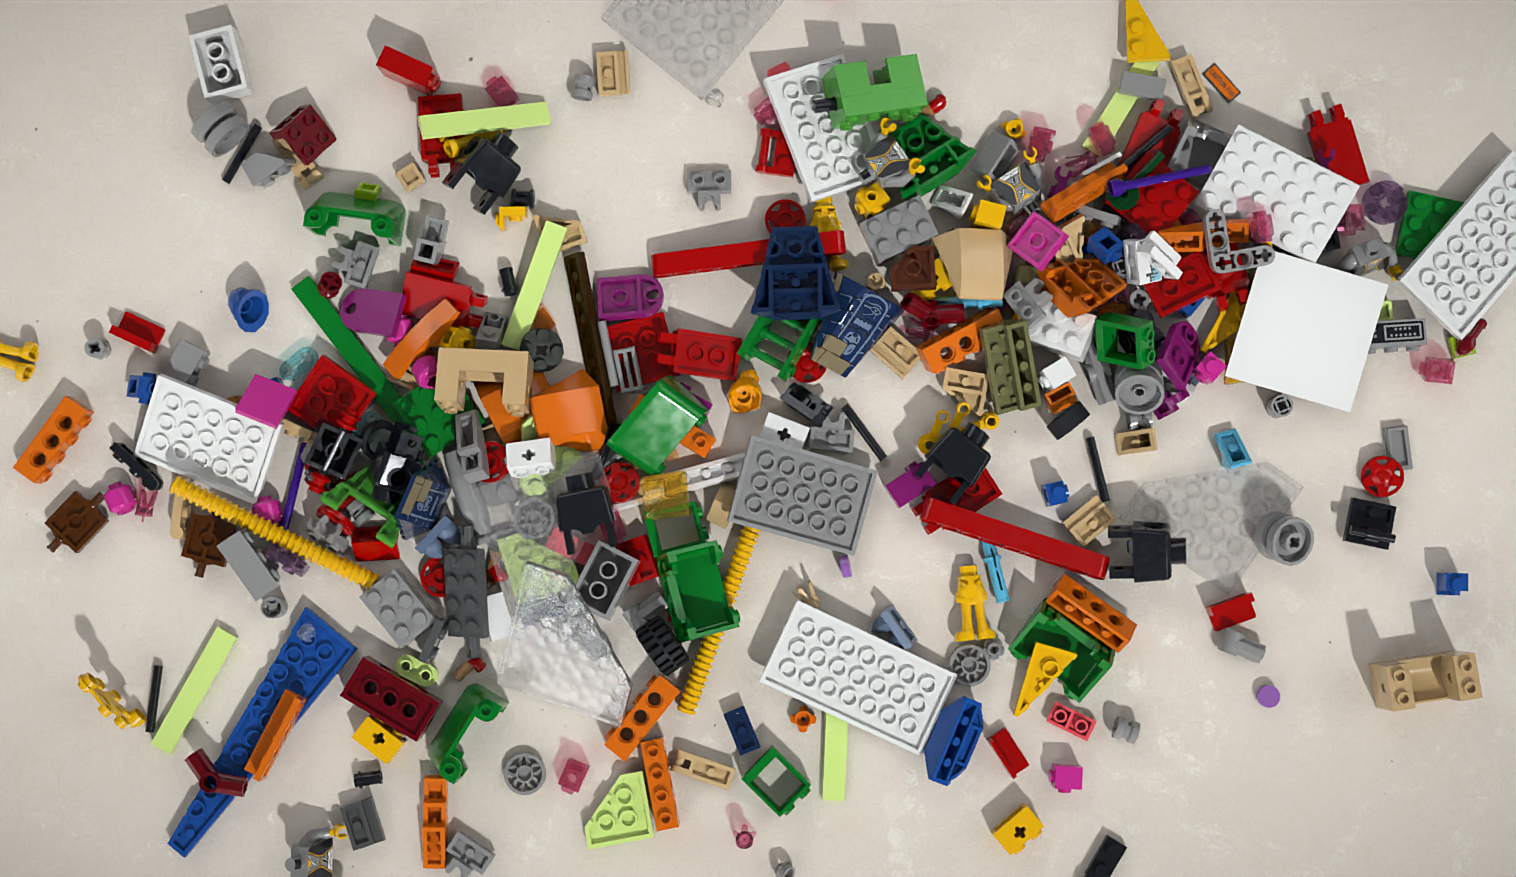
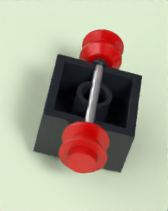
(332, 449)

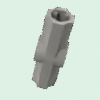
(1098, 374)

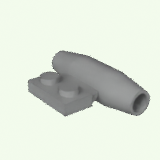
(462, 490)

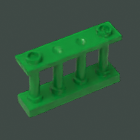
(761, 330)

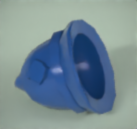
(248, 308)

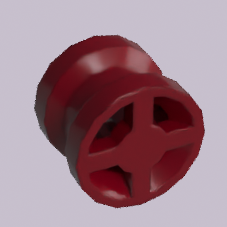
(332, 280)

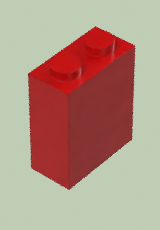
(408, 71)

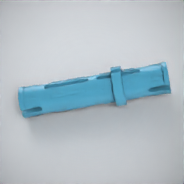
(970, 303)
(995, 571)

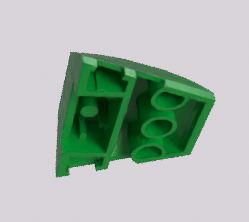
(939, 151)

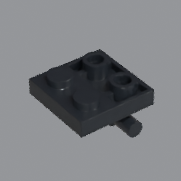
(1370, 524)

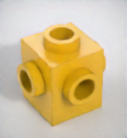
(871, 200)
(458, 338)

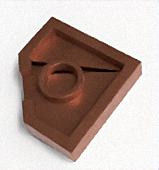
(914, 270)

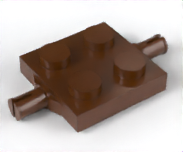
(76, 522)
(202, 541)

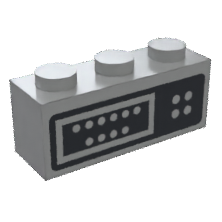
(1399, 334)

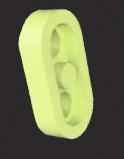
(416, 670)

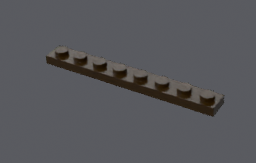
(588, 329)

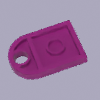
(627, 297)
(375, 312)
(1179, 353)

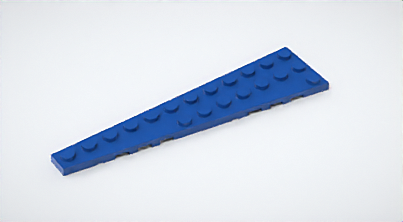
(299, 667)

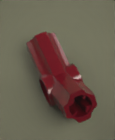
(931, 312)
(225, 783)

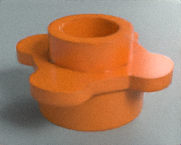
(809, 719)

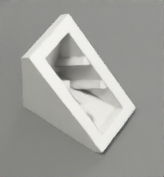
(952, 200)

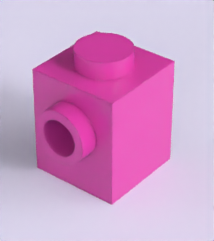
(1208, 368)
(1066, 777)

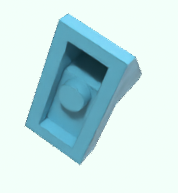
(1232, 449)

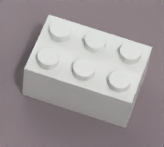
(221, 64)
(1062, 334)

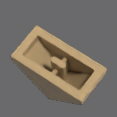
(1136, 441)
(721, 505)

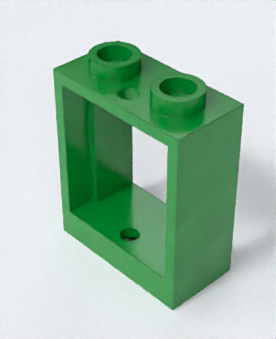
(1107, 340)
(654, 536)
(787, 806)

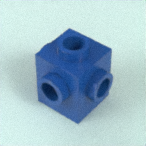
(141, 387)

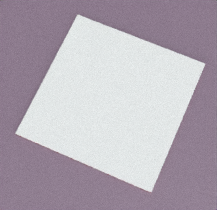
(1306, 330)

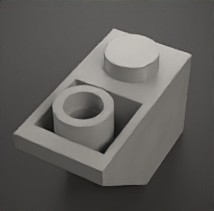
(265, 167)
(491, 332)
(188, 362)

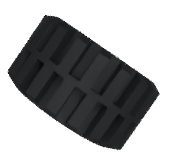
(662, 645)

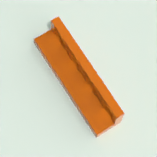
(1082, 192)
(275, 734)

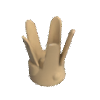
(875, 282)
(814, 601)

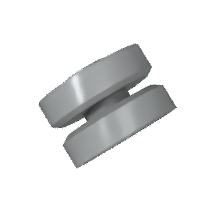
(220, 129)
(1138, 389)
(1284, 538)

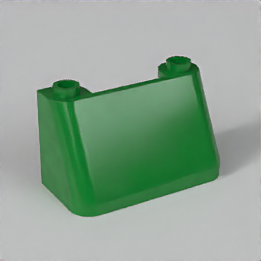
(386, 216)
(658, 425)
(696, 591)
(1055, 629)
(473, 702)

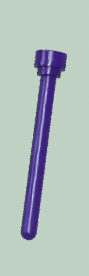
(1117, 187)
(293, 490)

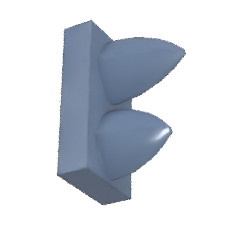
(446, 531)
(892, 621)

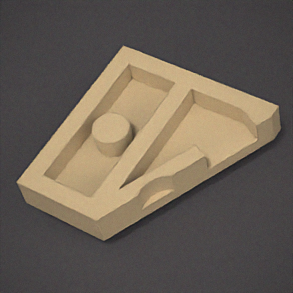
(575, 234)
(1073, 245)
(966, 387)

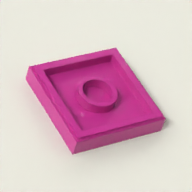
(1037, 241)
(265, 401)

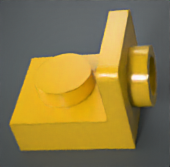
(514, 214)

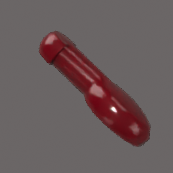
(1468, 343)

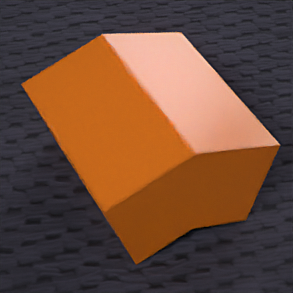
(1060, 398)

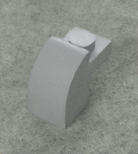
(432, 243)

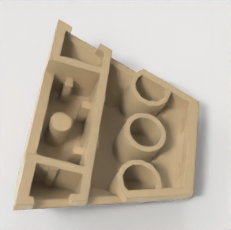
(975, 261)

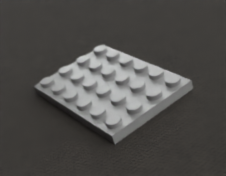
(802, 495)

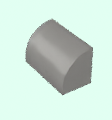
(995, 156)

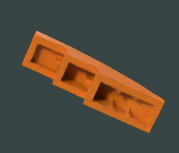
(1192, 238)
(423, 335)
(435, 822)

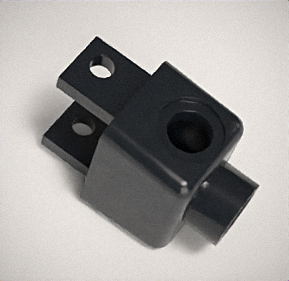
(489, 166)
(395, 456)
(959, 457)
(584, 509)
(1151, 551)

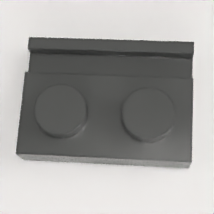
(436, 634)
(362, 823)

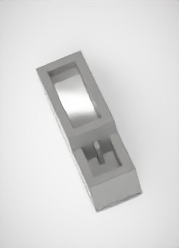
(471, 447)

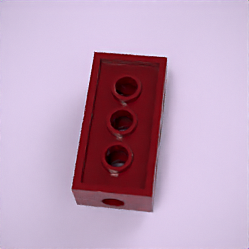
(378, 705)

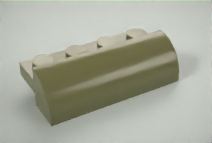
(1010, 366)

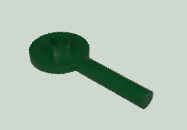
(1131, 196)

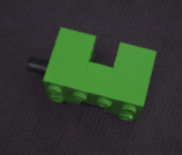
(853, 101)

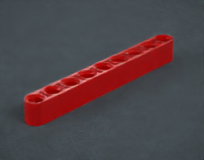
(730, 256)
(1014, 538)

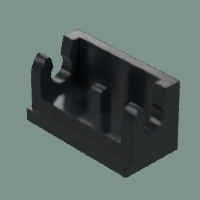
(806, 403)

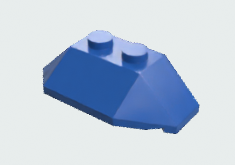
(953, 740)

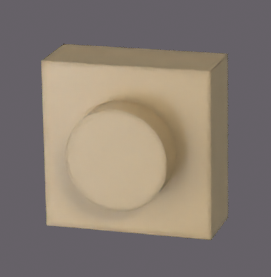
(410, 177)

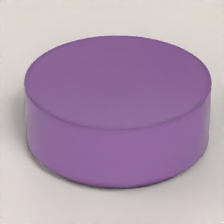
(845, 566)
(1268, 696)

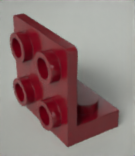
(304, 133)

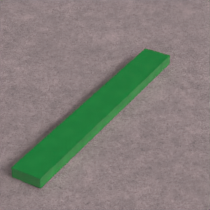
(348, 346)

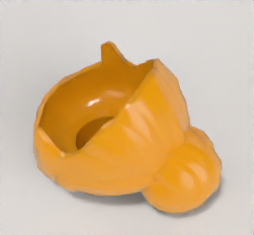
(751, 400)

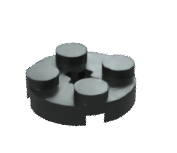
(553, 352)

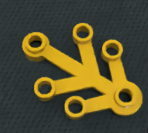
(956, 421)
(109, 702)

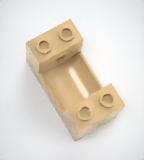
(462, 365)
(1424, 679)

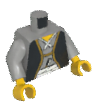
(887, 161)
(1018, 188)
(1369, 258)
(314, 853)

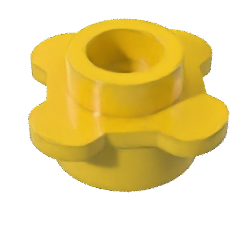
(1017, 124)

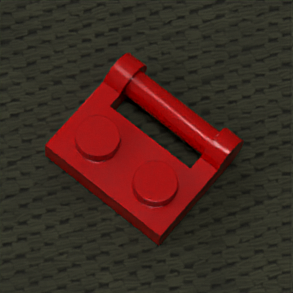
(783, 161)

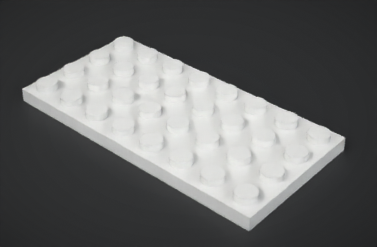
(1470, 256)
(858, 677)

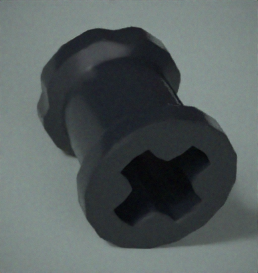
(523, 198)

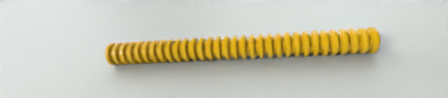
(273, 532)
(710, 642)

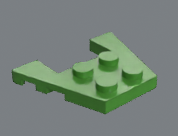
(361, 488)

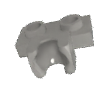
(709, 186)
(358, 264)
(1028, 300)
(832, 436)
(328, 534)
(468, 855)

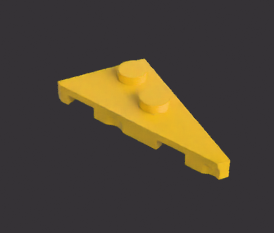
(1141, 37)
(1225, 323)
(1043, 667)

